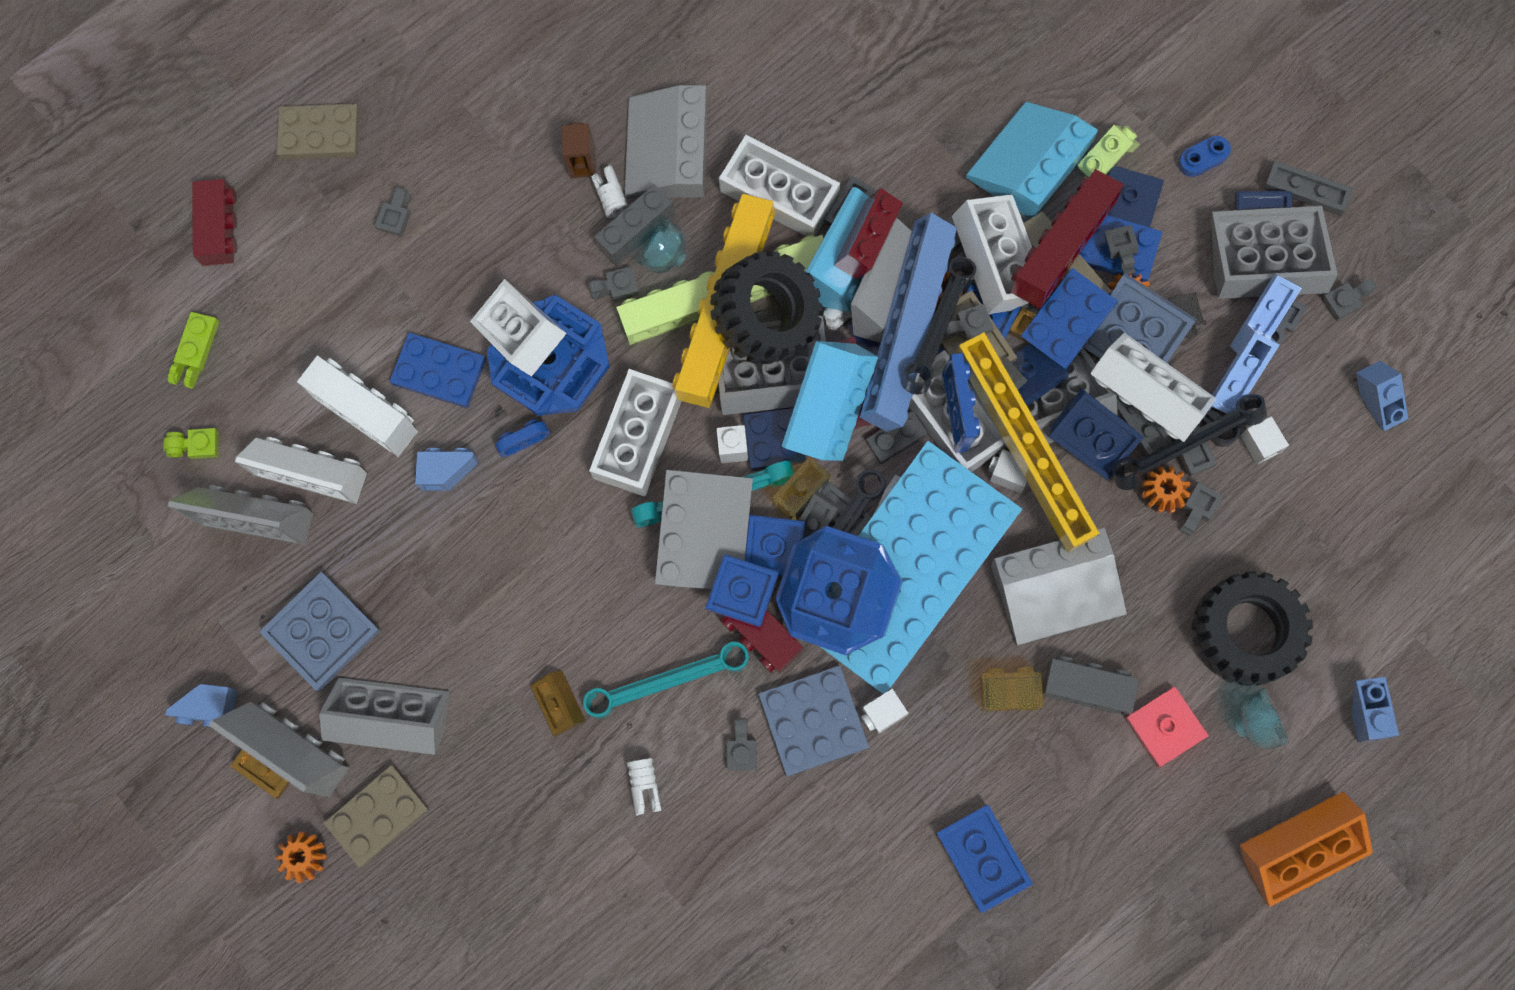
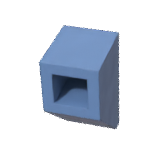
(1383, 394)
(441, 469)
(203, 704)
(1373, 710)

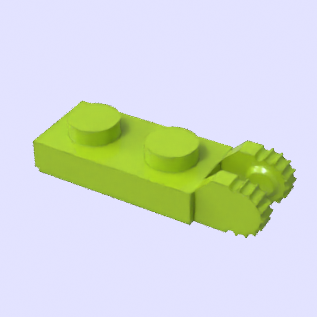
(193, 349)

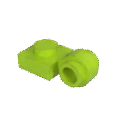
(200, 444)

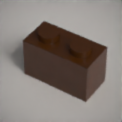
(579, 150)

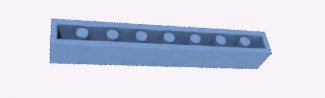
(908, 320)

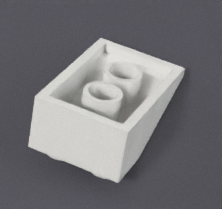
(517, 328)

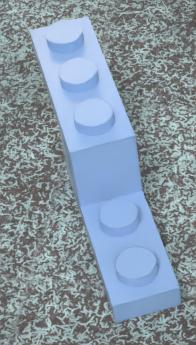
(1255, 343)

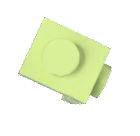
(1109, 150)

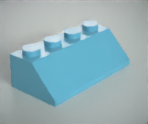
(835, 285)
(830, 400)

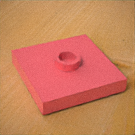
(1166, 727)

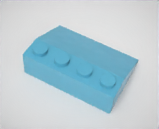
(1033, 156)

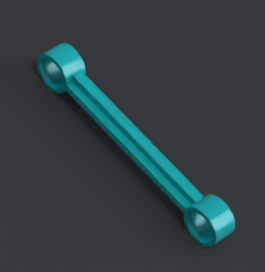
(773, 476)
(666, 680)

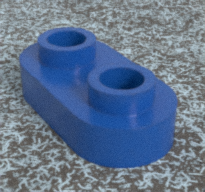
(1206, 156)
(532, 433)

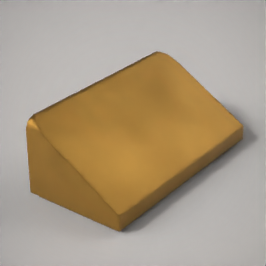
(557, 702)

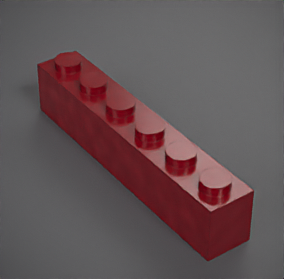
(1066, 238)

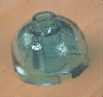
(664, 248)
(1260, 721)

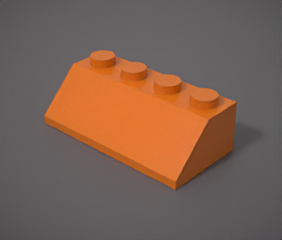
(1307, 848)

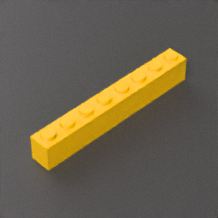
(707, 354)
(1027, 444)

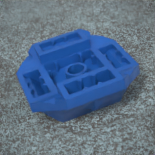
(570, 378)
(867, 597)

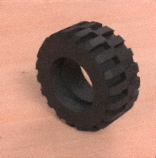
(795, 296)
(1282, 608)

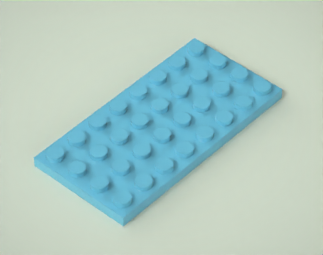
(938, 534)

